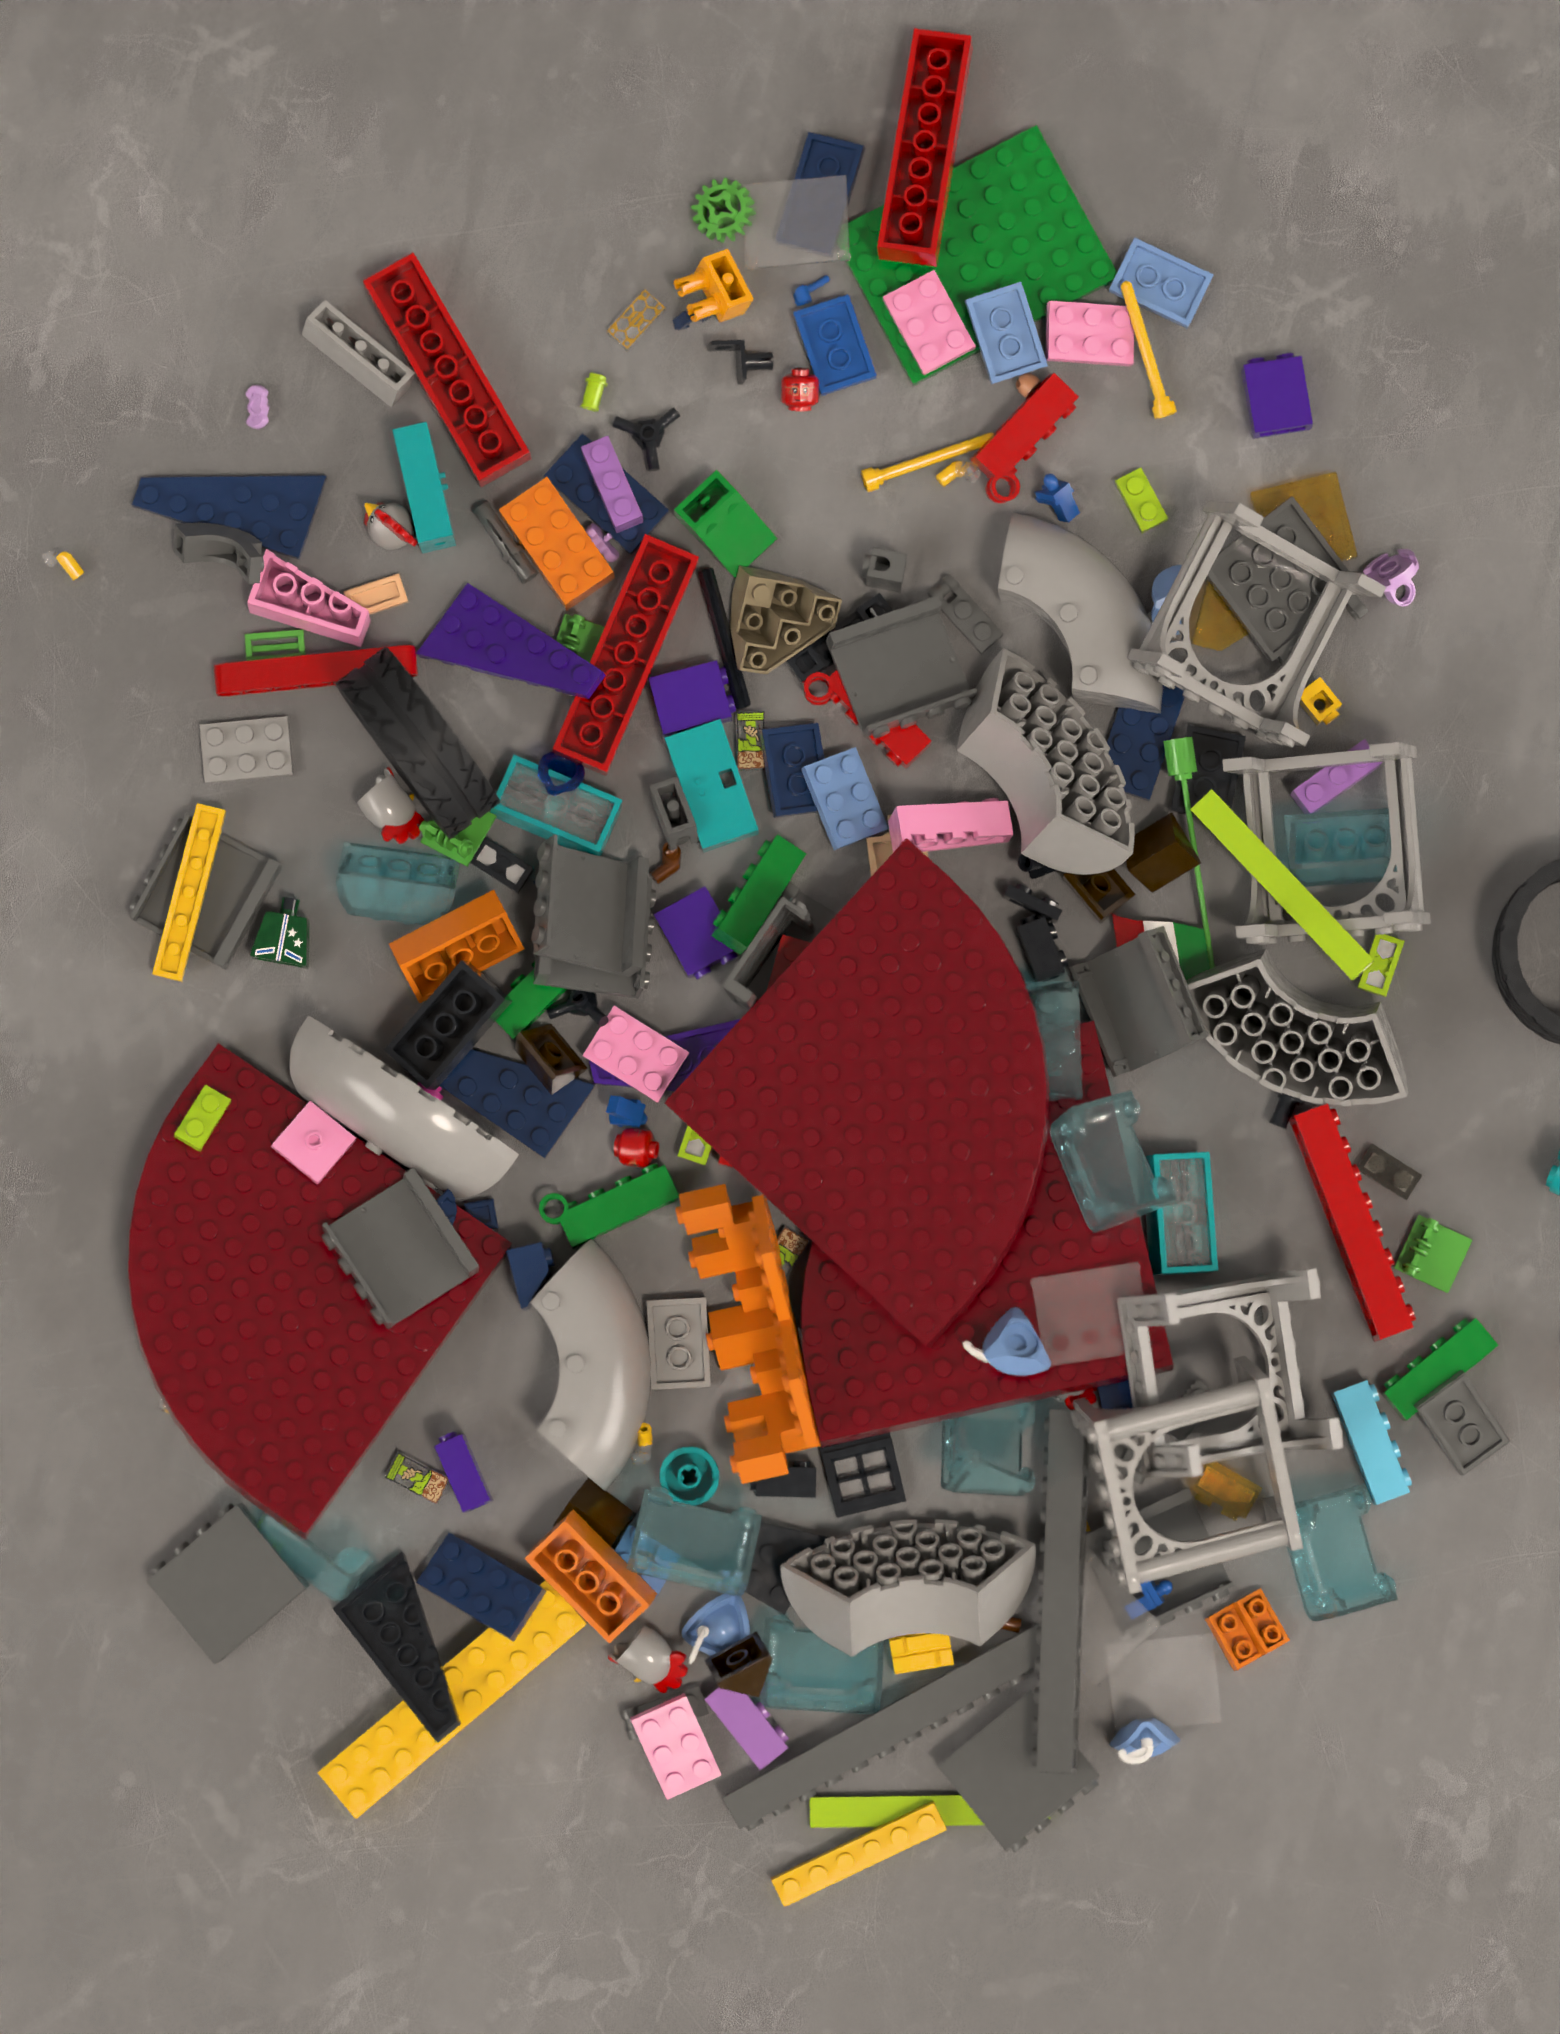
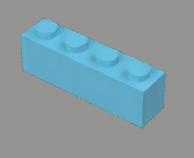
(1370, 1442)

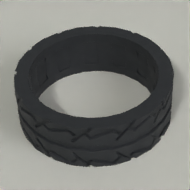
(418, 742)
(1505, 957)

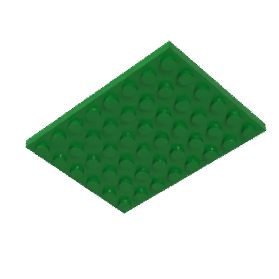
(1003, 225)

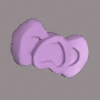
(257, 407)
(602, 542)

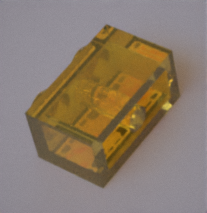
(1226, 1490)

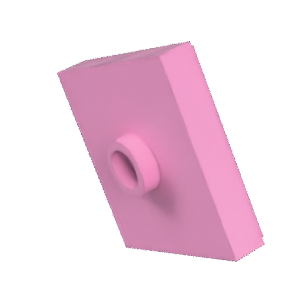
(313, 1142)

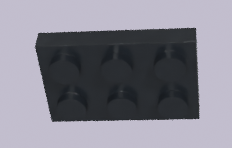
(1210, 749)

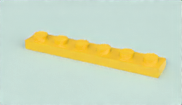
(189, 892)
(858, 1853)

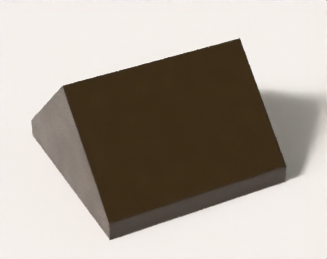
(1161, 854)
(1100, 892)
(549, 1057)
(600, 1511)
(741, 1666)

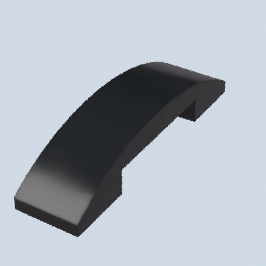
(817, 655)

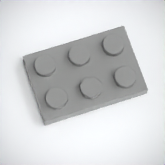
(246, 750)
(678, 1343)

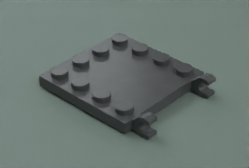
(1270, 592)

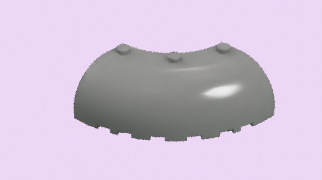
(1087, 608)
(1049, 768)
(1296, 1040)
(395, 1113)
(601, 1362)
(909, 1583)

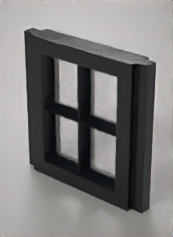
(863, 1474)

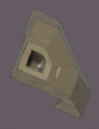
(776, 618)

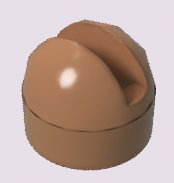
(1027, 384)

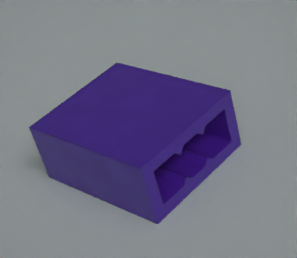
(1276, 396)
(691, 697)
(689, 931)
(463, 1471)

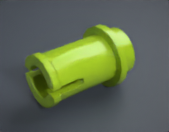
(593, 392)

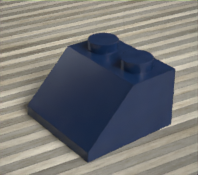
(530, 1271)

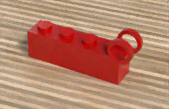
(1020, 433)
(902, 744)

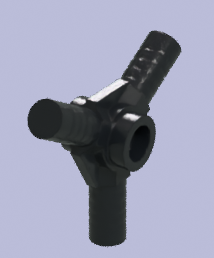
(648, 434)
(581, 1004)

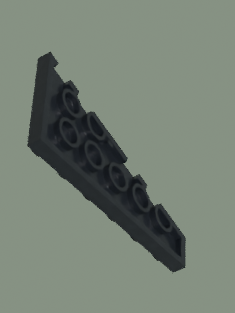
(773, 1548)
(394, 1632)

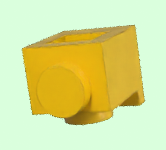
(1320, 691)

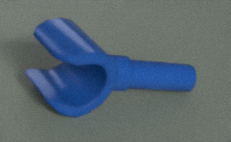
(802, 293)

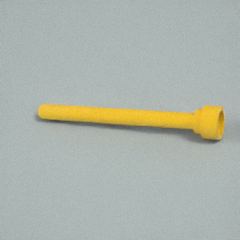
(1162, 404)
(874, 478)

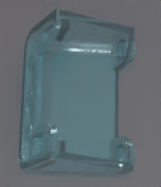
(1108, 1162)
(985, 1452)
(694, 1543)
(1336, 1561)
(330, 1576)
(817, 1676)

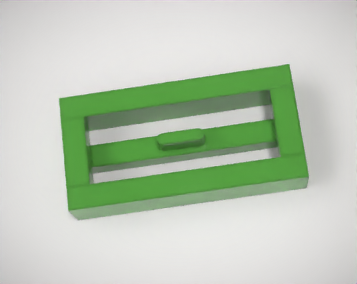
(274, 647)

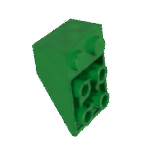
(724, 523)

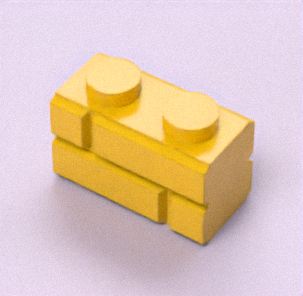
(920, 1652)

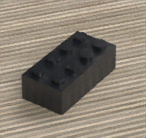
(448, 1025)

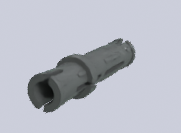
(512, 552)

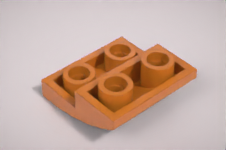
(1247, 1629)

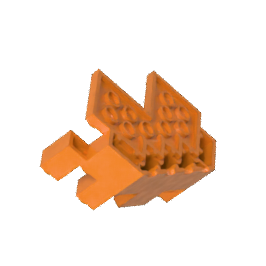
(753, 1333)

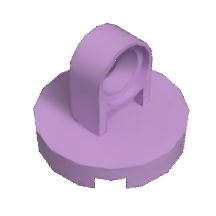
(1393, 573)

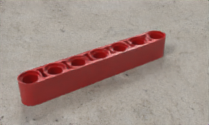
(299, 671)

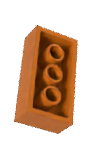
(556, 543)
(472, 933)
(590, 1576)

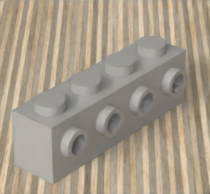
(358, 353)

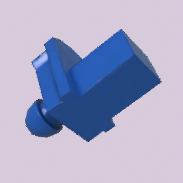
(1058, 495)
(626, 1112)
(1154, 1593)

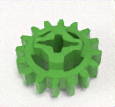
(719, 220)

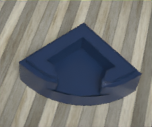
(682, 321)
(448, 1205)
(484, 1212)

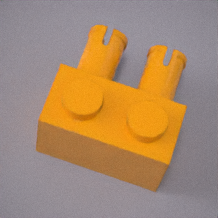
(722, 285)

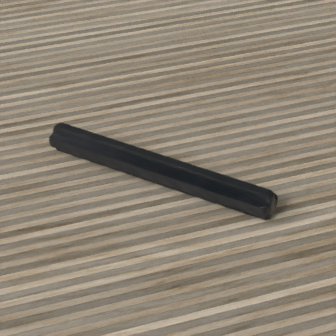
(724, 637)

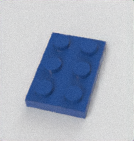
(835, 345)

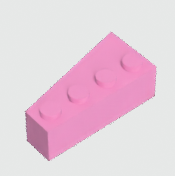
(306, 603)
(951, 824)

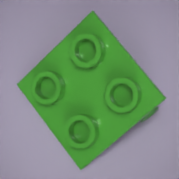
(579, 635)
(462, 846)
(1433, 1253)

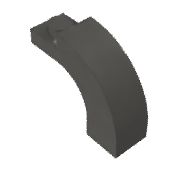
(222, 545)

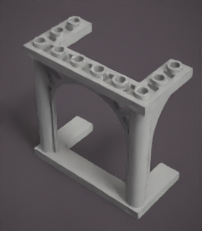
(1278, 715)
(1265, 915)
(1272, 1292)
(1113, 1427)

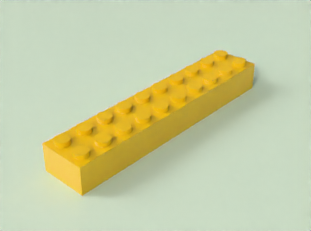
(476, 1681)

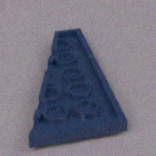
(268, 507)
(516, 1099)

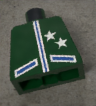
(283, 936)

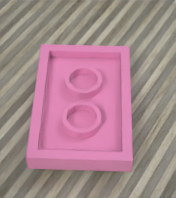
(928, 322)
(1089, 334)
(636, 1054)
(675, 1746)

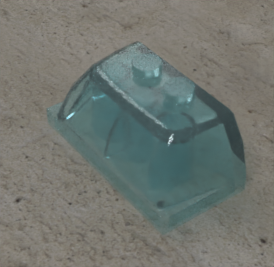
(1338, 846)
(395, 883)
(1060, 1026)

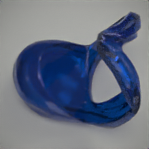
(563, 766)

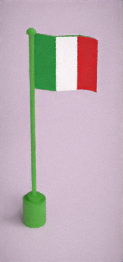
(1189, 943)

